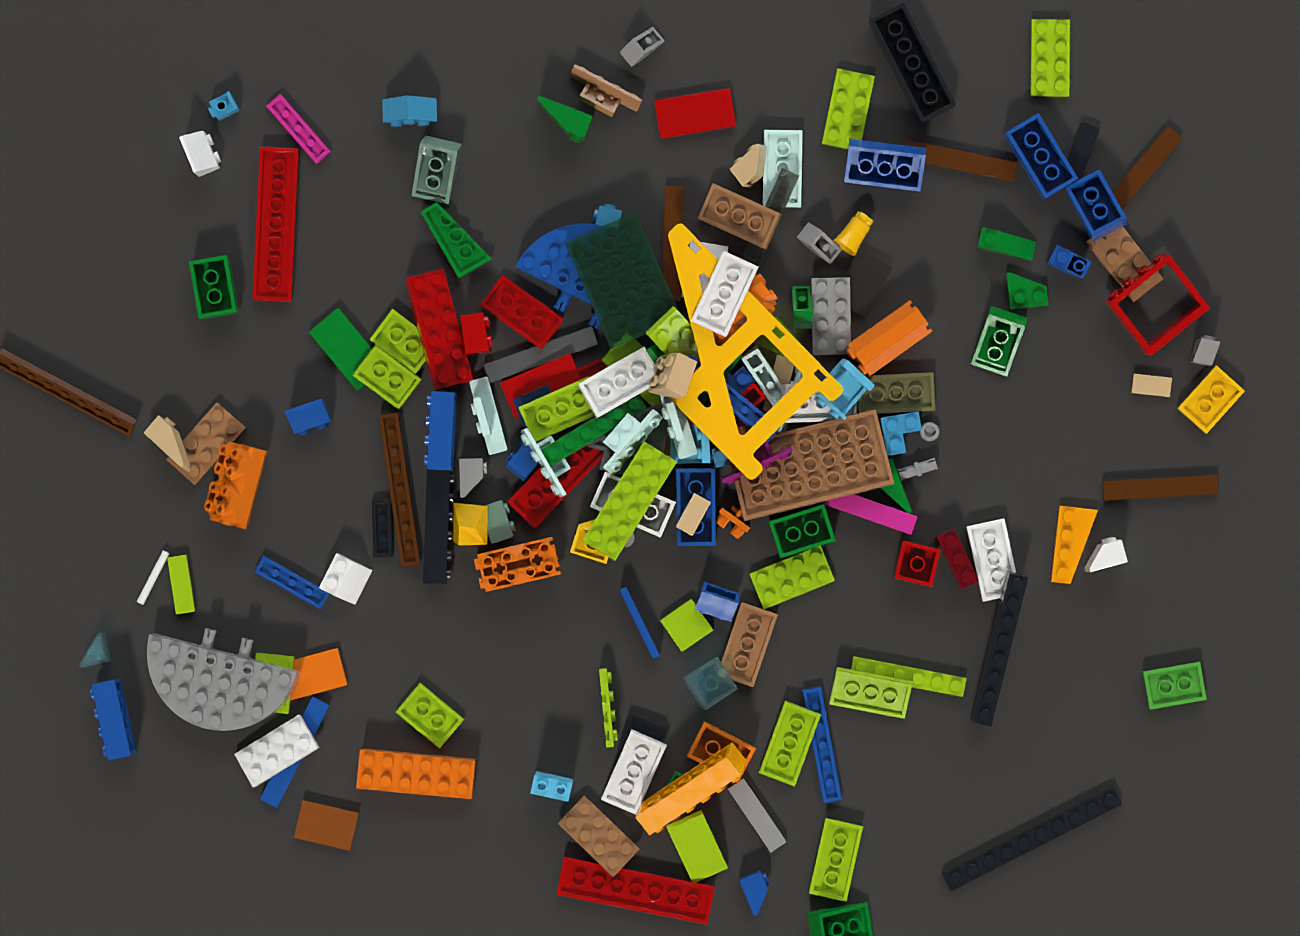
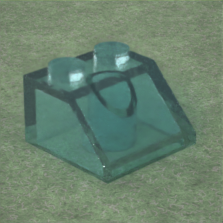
(709, 683)

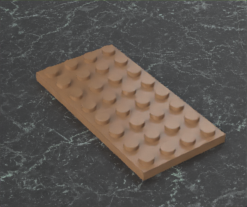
(825, 464)

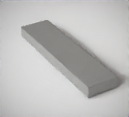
(757, 815)

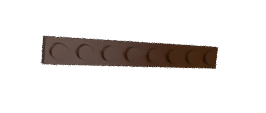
(67, 393)
(399, 489)

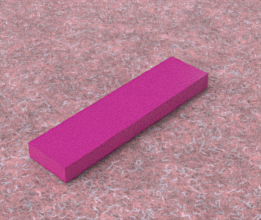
(298, 129)

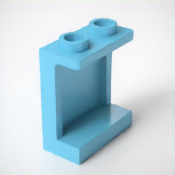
(853, 385)
(551, 786)

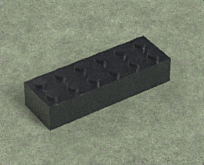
(911, 63)

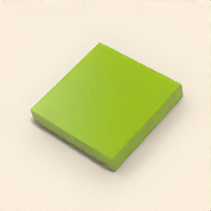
(686, 625)

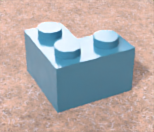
(409, 110)
(894, 428)

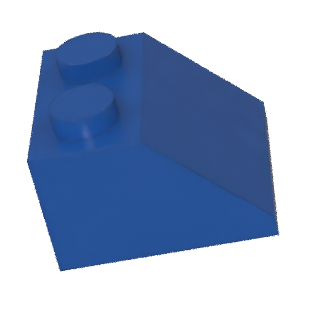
(308, 417)

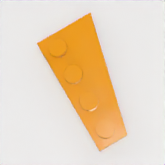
(1070, 538)

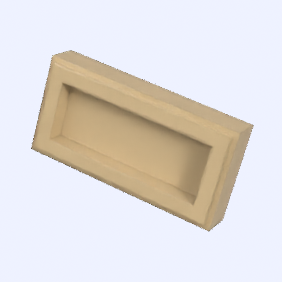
(1151, 385)
(693, 514)

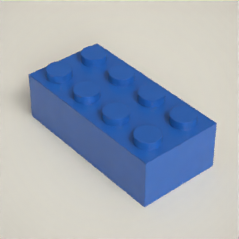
(1040, 156)
(884, 165)
(441, 430)
(703, 484)
(113, 719)

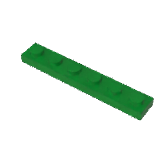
(591, 431)

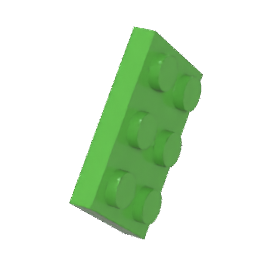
(1174, 685)

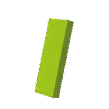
(181, 584)

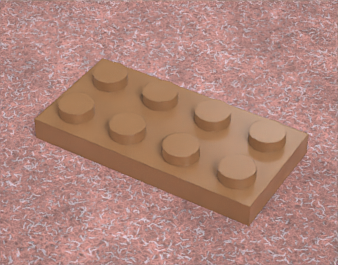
(739, 216)
(1123, 259)
(205, 439)
(748, 643)
(598, 836)

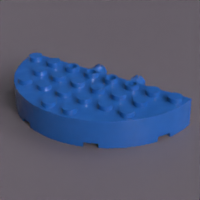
(551, 263)

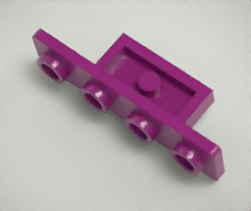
(764, 457)

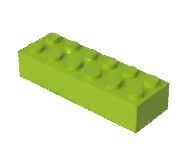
(629, 501)

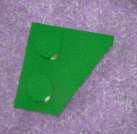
(1025, 293)

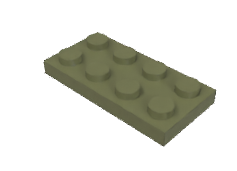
(899, 393)

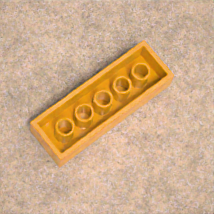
(691, 789)

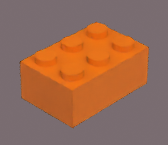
(712, 739)

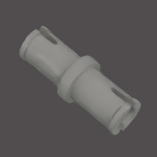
(917, 469)

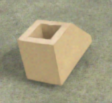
(750, 166)

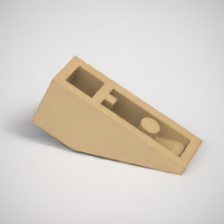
(169, 440)

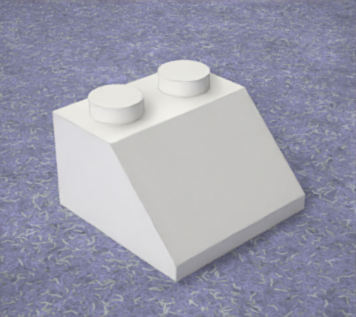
(200, 153)
(1106, 555)
(345, 579)

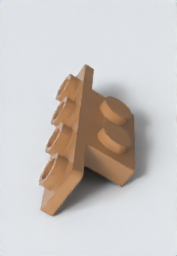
(603, 94)

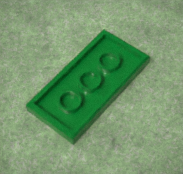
(342, 344)

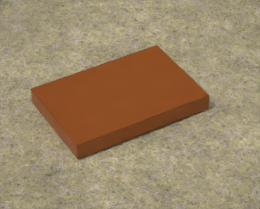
(326, 825)

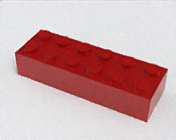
(438, 329)

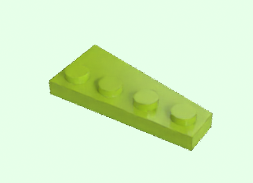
(609, 715)

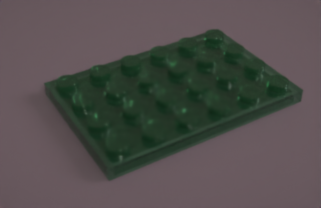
(621, 279)

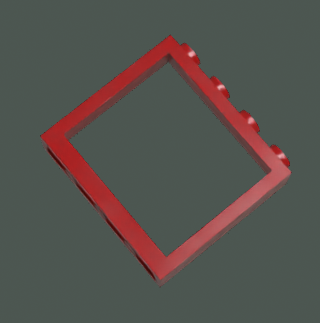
(1177, 326)

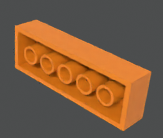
(416, 773)

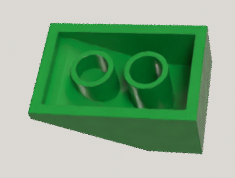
(571, 121)
(999, 341)
(841, 921)

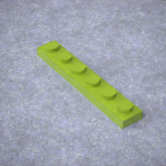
(920, 678)

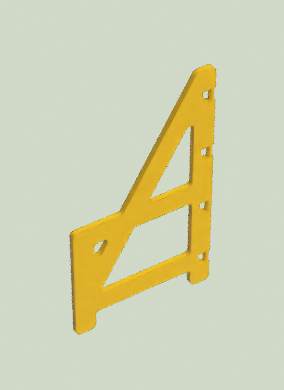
(719, 420)

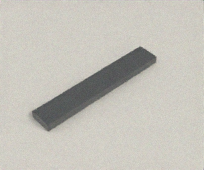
(535, 357)

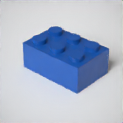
(1096, 205)

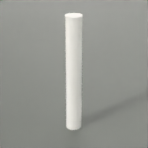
(153, 576)

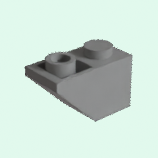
(1204, 350)

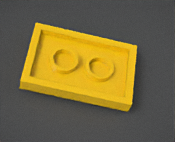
(1210, 399)

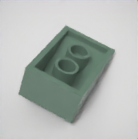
(436, 169)

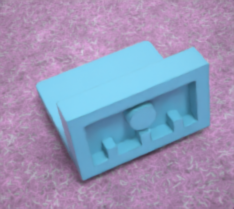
(702, 445)

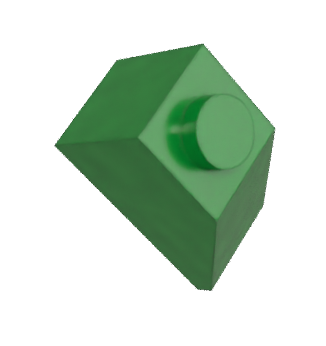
(802, 307)

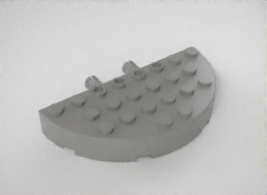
(217, 686)

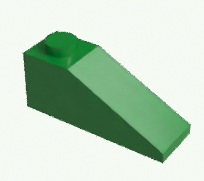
(1005, 244)
(896, 490)

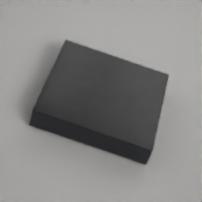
(642, 726)

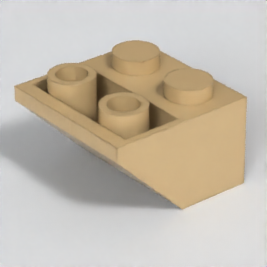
(672, 375)

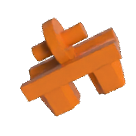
(739, 527)

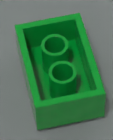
(214, 287)
(801, 531)

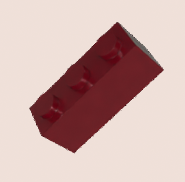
(957, 558)

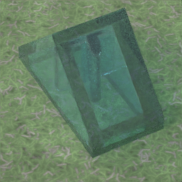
(97, 652)

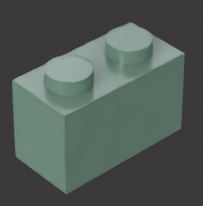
(498, 523)

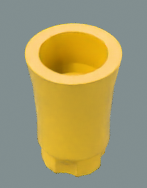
(854, 233)

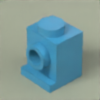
(230, 106)
(718, 459)

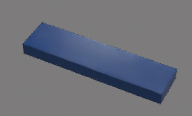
(291, 582)
(639, 623)

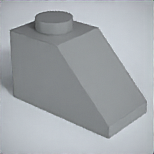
(641, 46)
(819, 243)
(471, 473)

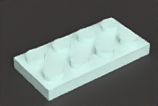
(785, 152)

